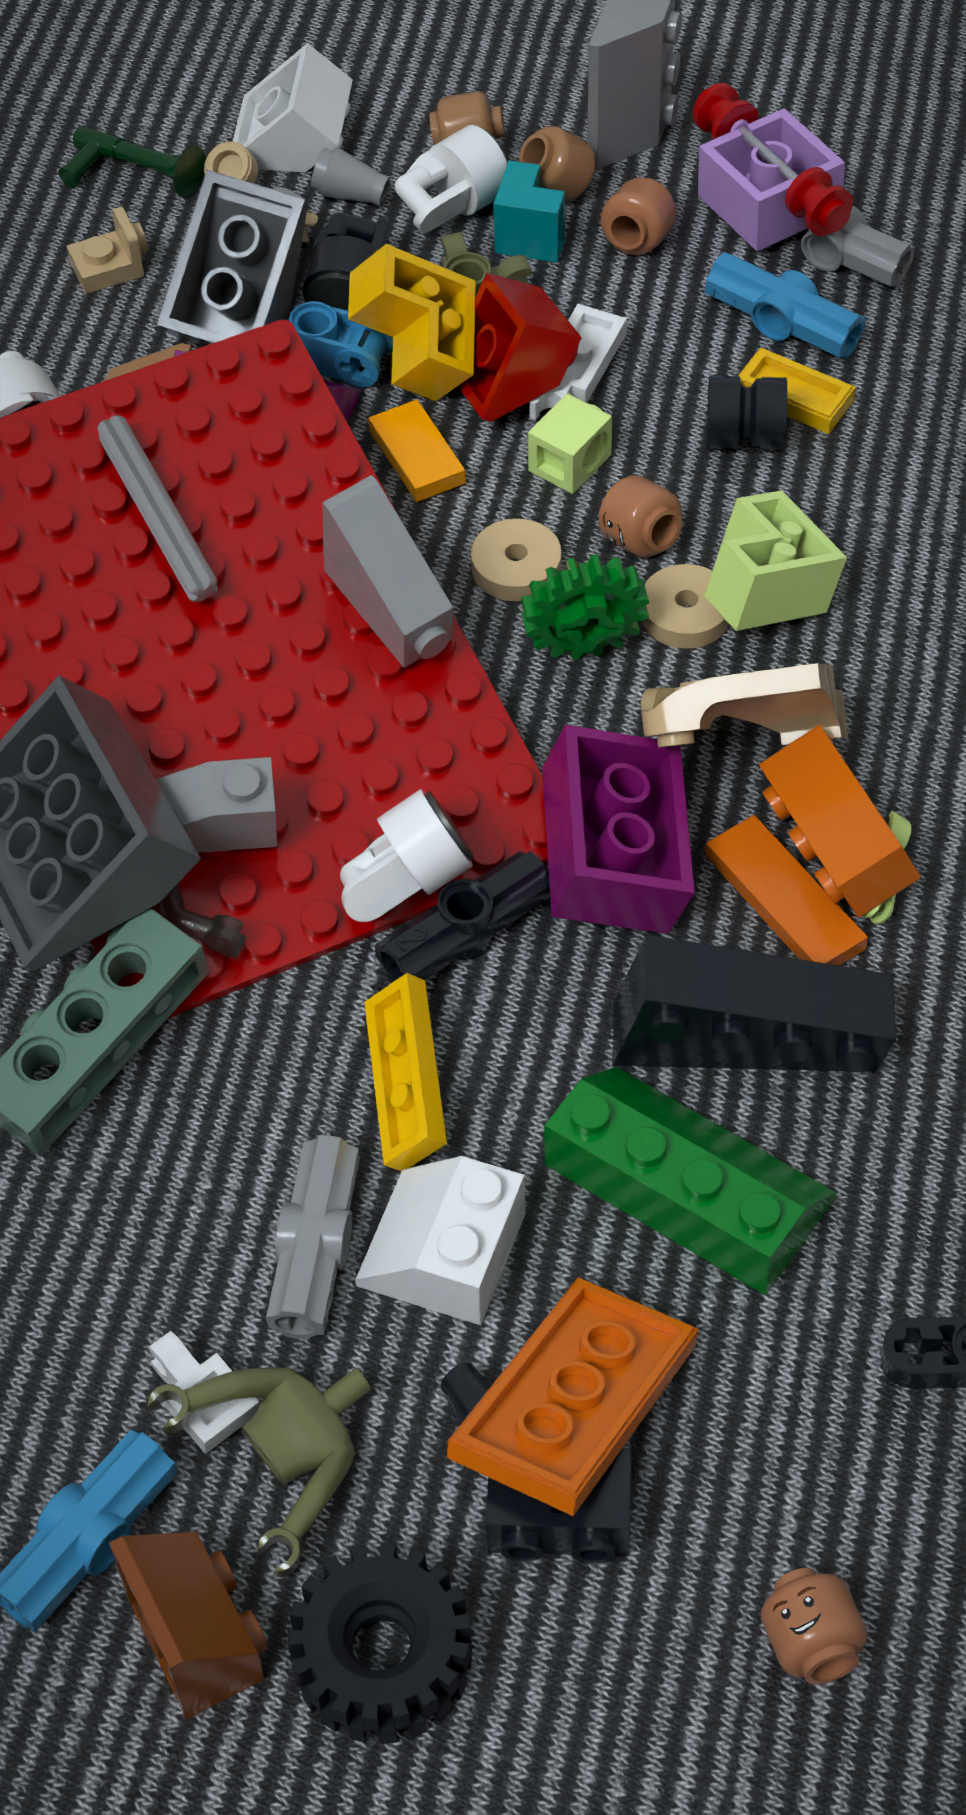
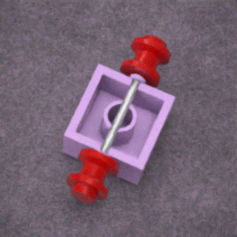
(767, 172)

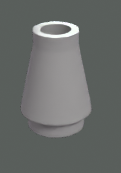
(347, 178)

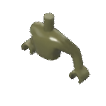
(291, 1431)

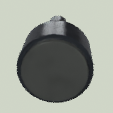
(336, 253)

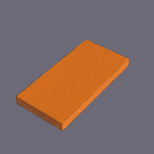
(573, 1395)

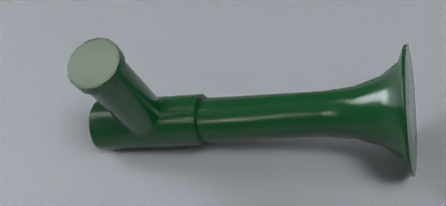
(184, 169)

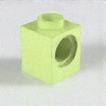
(570, 443)

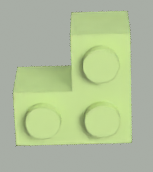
(772, 564)

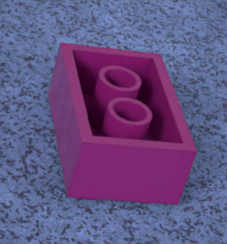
(616, 830)

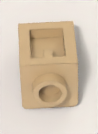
(111, 256)

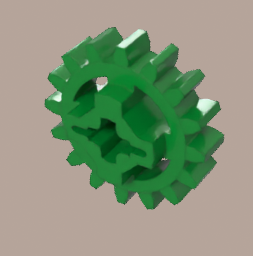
(585, 607)

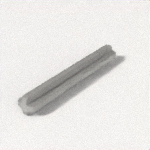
(157, 509)

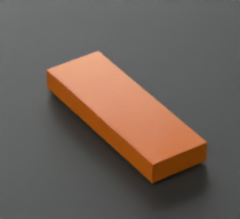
(785, 894)

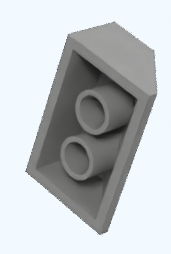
(632, 77)

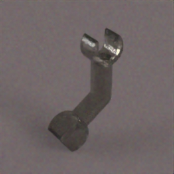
(218, 933)

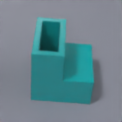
(528, 217)

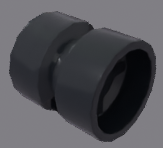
(747, 412)

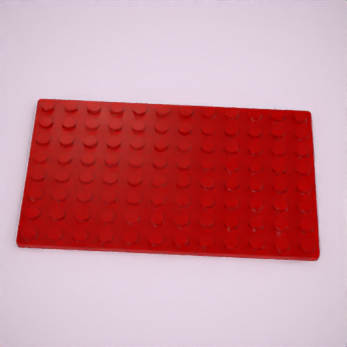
(262, 665)

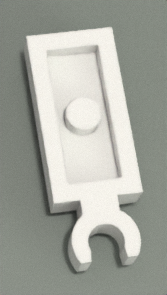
(599, 342)

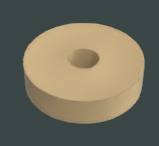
(509, 540)
(681, 625)

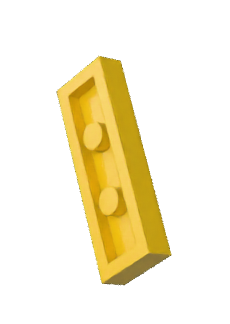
(405, 1073)

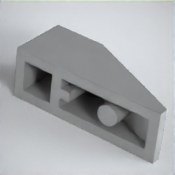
(225, 804)

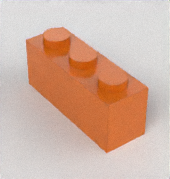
(836, 823)

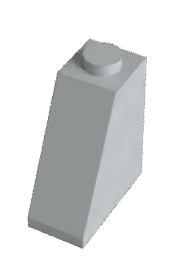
(384, 573)

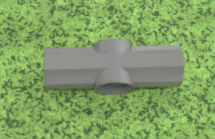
(313, 1238)

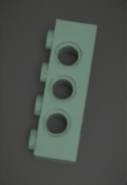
(88, 1061)

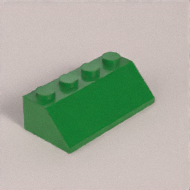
(684, 1176)

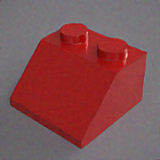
(518, 346)

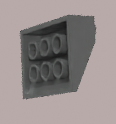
(80, 826)

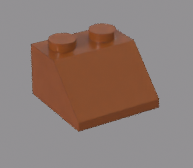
(190, 1618)

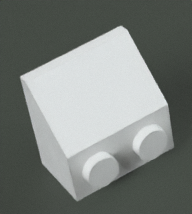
(295, 112)
(446, 1236)

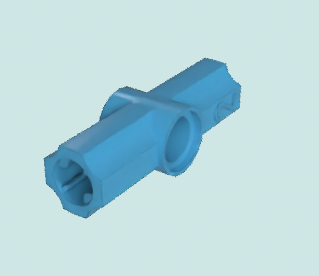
(785, 305)
(79, 1525)

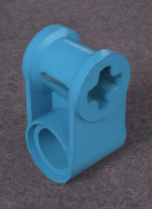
(340, 344)

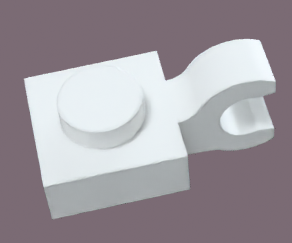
(181, 1369)

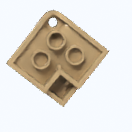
(780, 698)

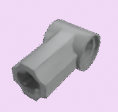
(861, 250)

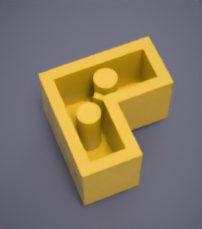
(425, 313)

